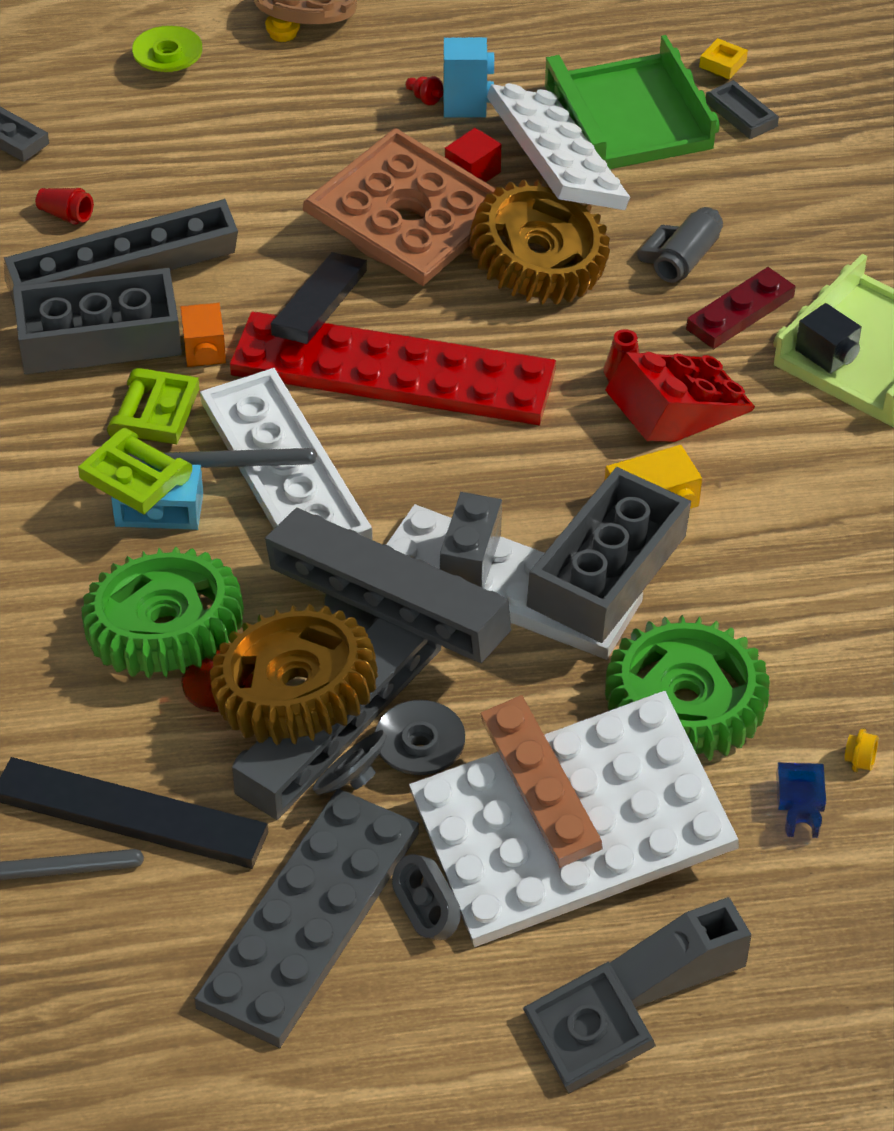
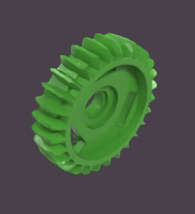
(126, 602)
(691, 660)

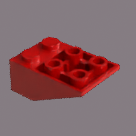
(675, 394)

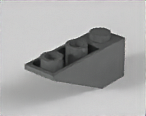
(685, 953)

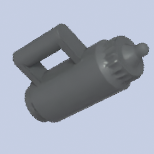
(684, 244)

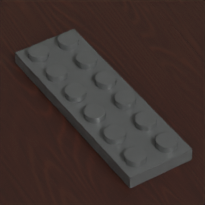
(307, 918)

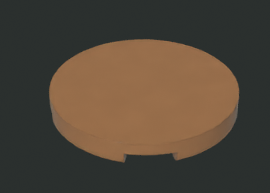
(308, 10)

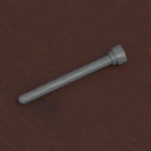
(246, 458)
(70, 864)

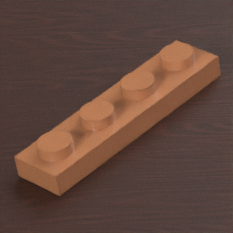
(541, 781)

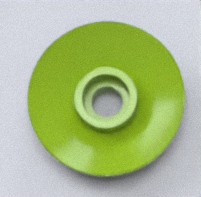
(167, 48)

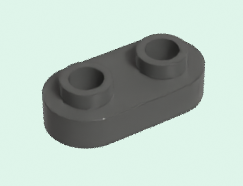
(428, 906)

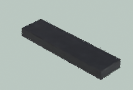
(318, 298)

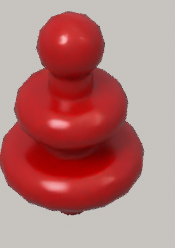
(426, 88)

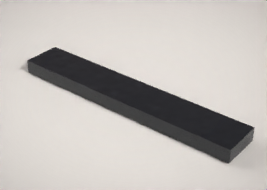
(132, 812)

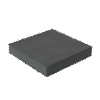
(589, 1027)

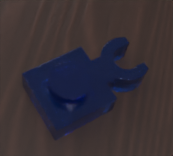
(801, 794)

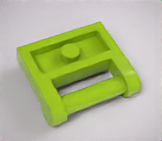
(165, 409)
(128, 478)

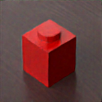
(476, 154)

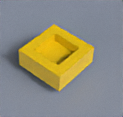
(723, 58)

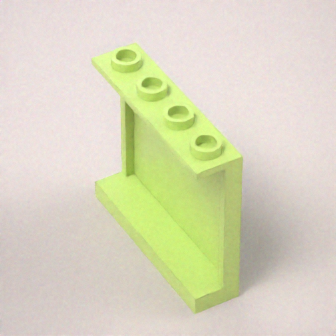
(868, 379)

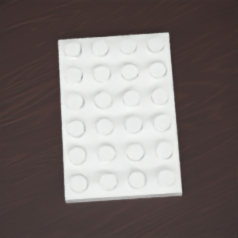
(637, 788)

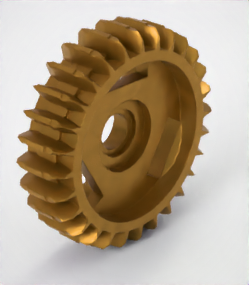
(537, 216)
(289, 645)

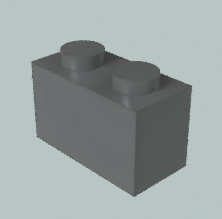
(472, 538)

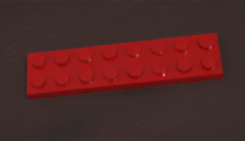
(401, 369)

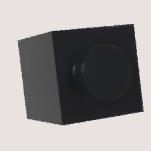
(828, 338)

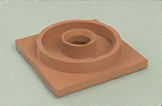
(402, 176)

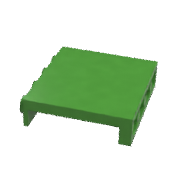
(636, 106)

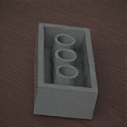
(97, 321)
(608, 554)

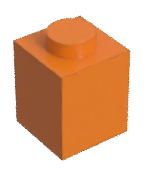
(203, 334)

